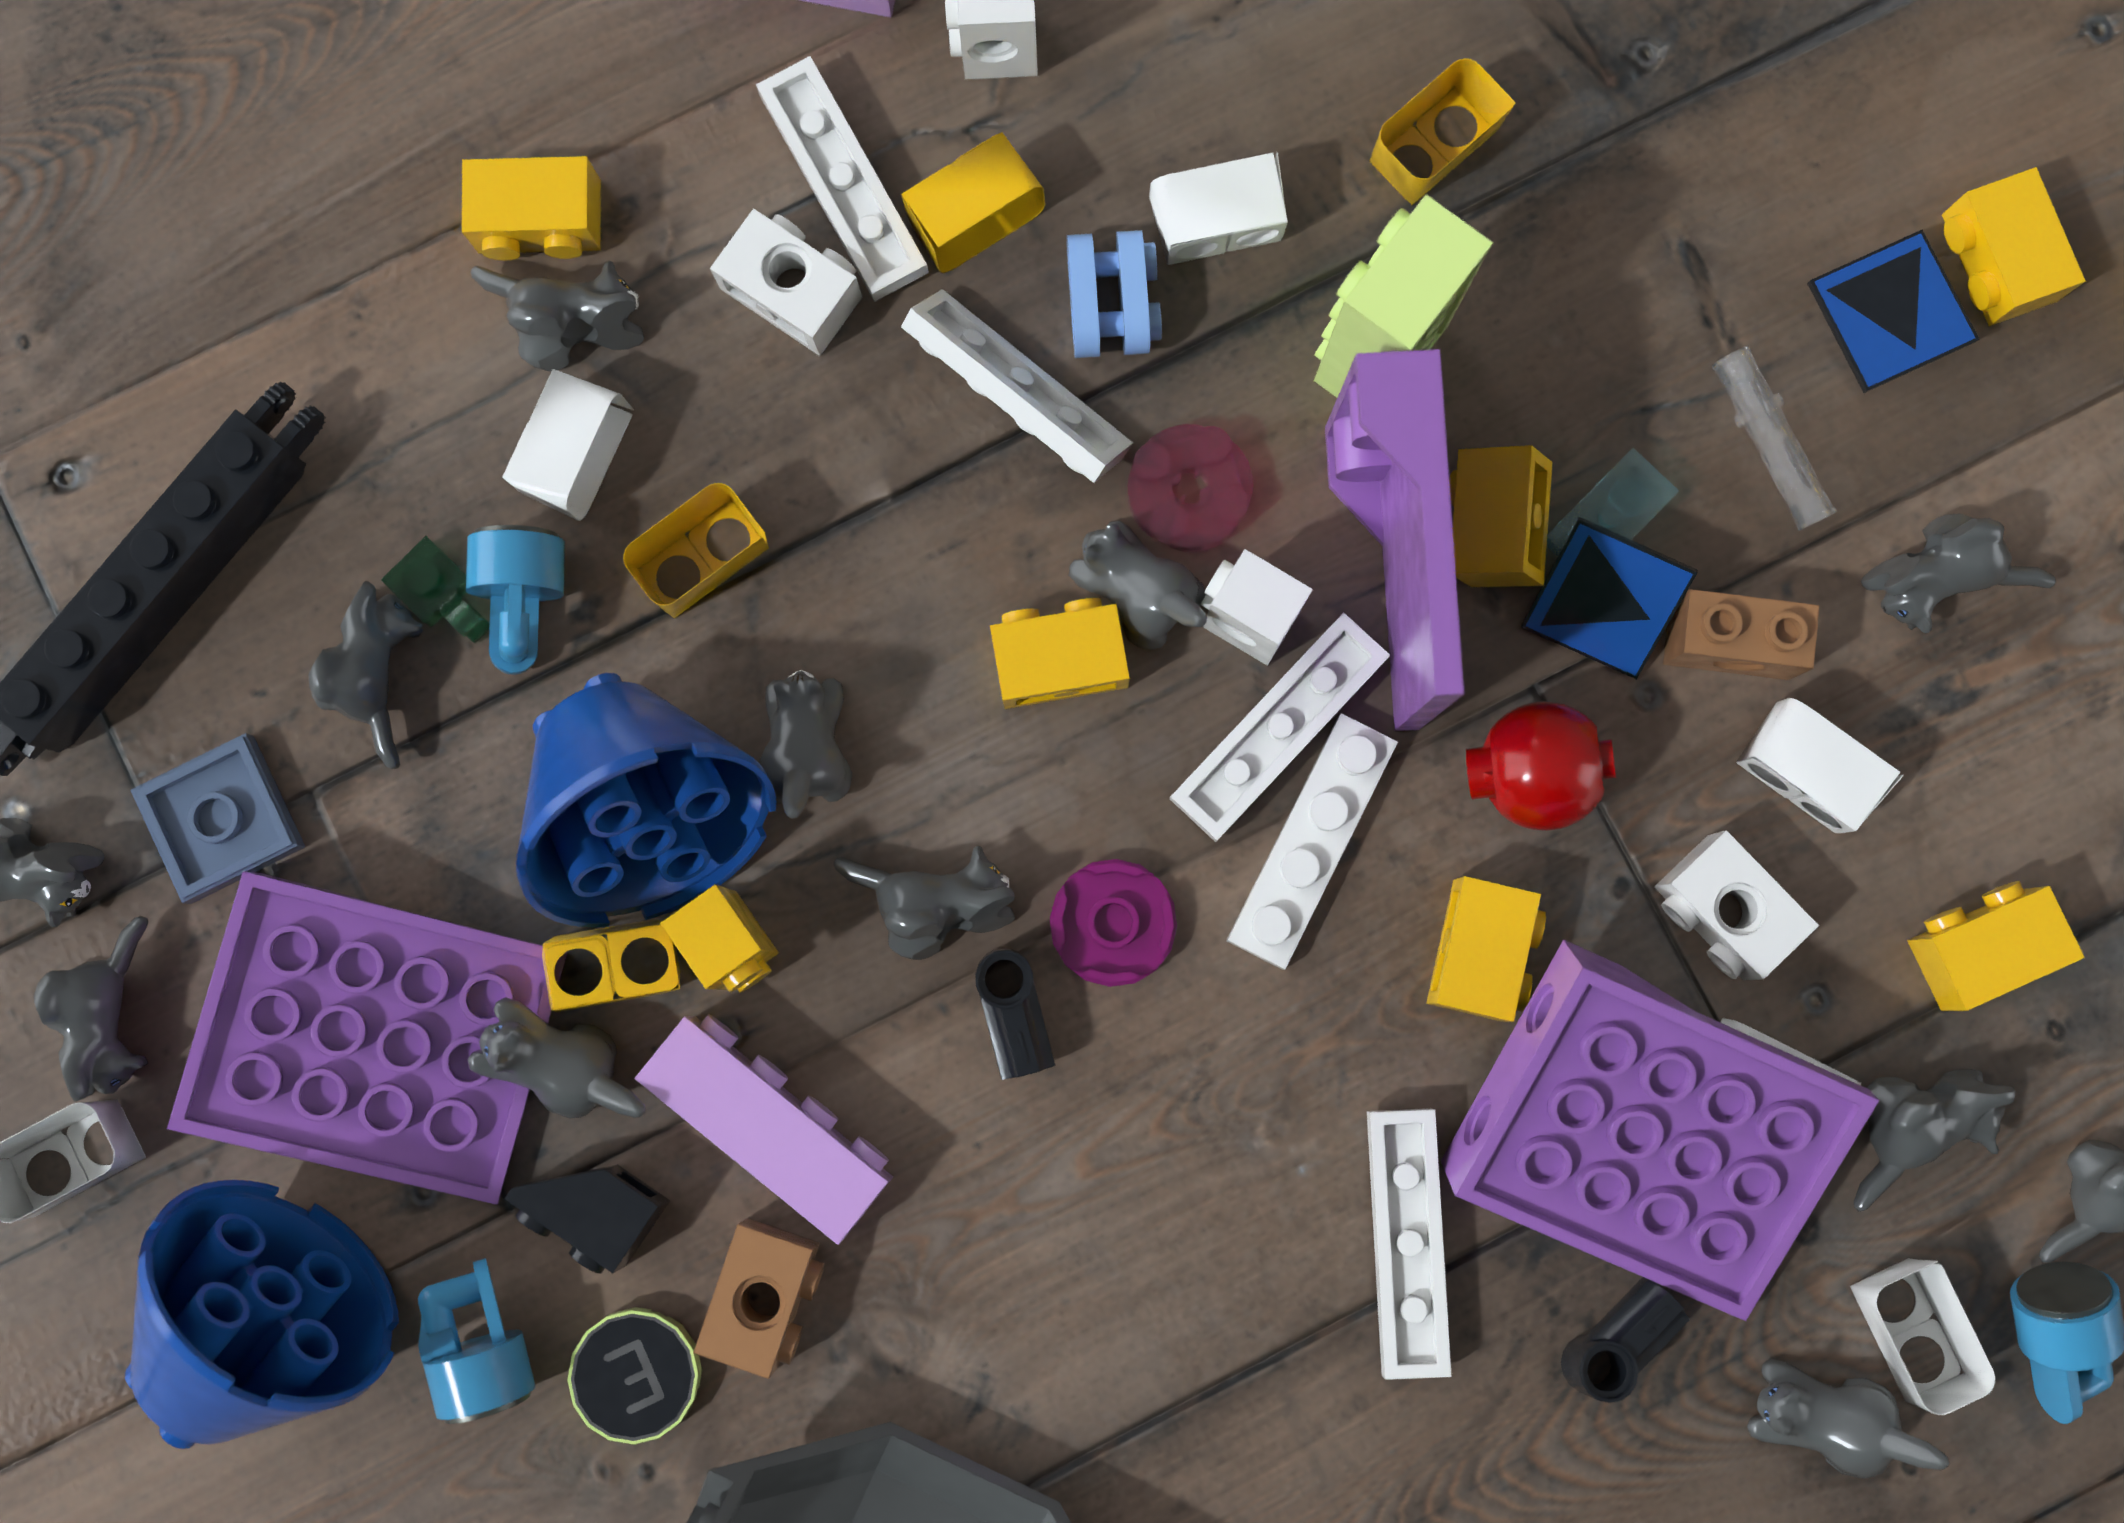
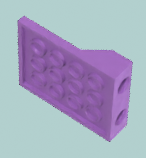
(1394, 477)
(351, 1036)
(1653, 1134)

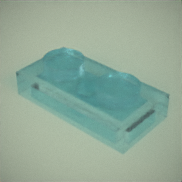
(1620, 501)

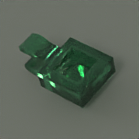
(435, 589)

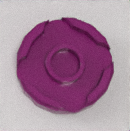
(1113, 922)

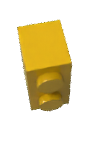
(531, 206)
(2011, 247)
(1500, 515)
(1059, 653)
(721, 940)
(1994, 947)
(1486, 949)

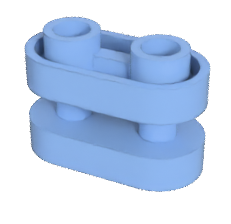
(1137, 319)

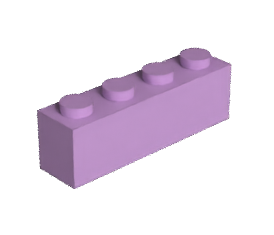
(765, 1126)

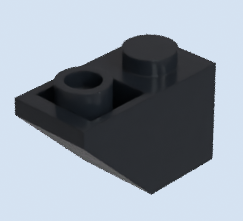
(595, 1211)

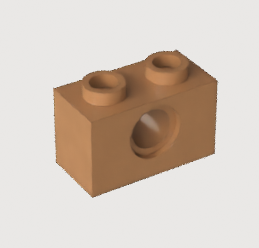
(1742, 635)
(732, 1328)

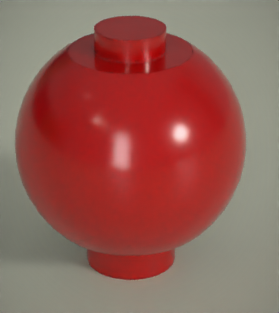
(1541, 766)

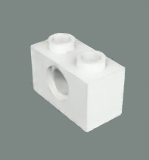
(993, 37)
(807, 311)
(1253, 605)
(1770, 919)

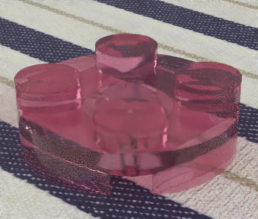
(1222, 503)

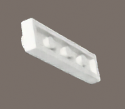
(842, 178)
(1016, 385)
(1279, 727)
(1312, 841)
(1408, 1244)

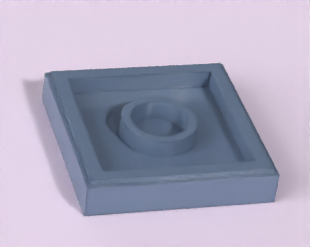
(217, 818)

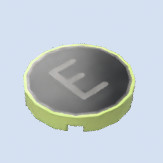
(634, 1375)

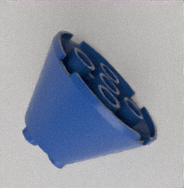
(633, 807)
(253, 1314)

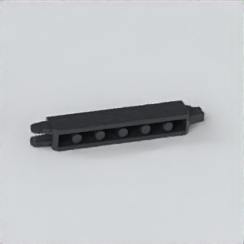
(153, 577)

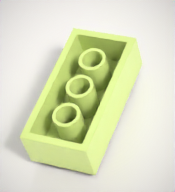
(1403, 292)

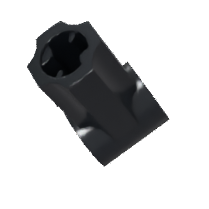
(1015, 1020)
(1631, 1337)

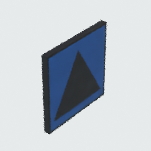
(1893, 311)
(1608, 598)

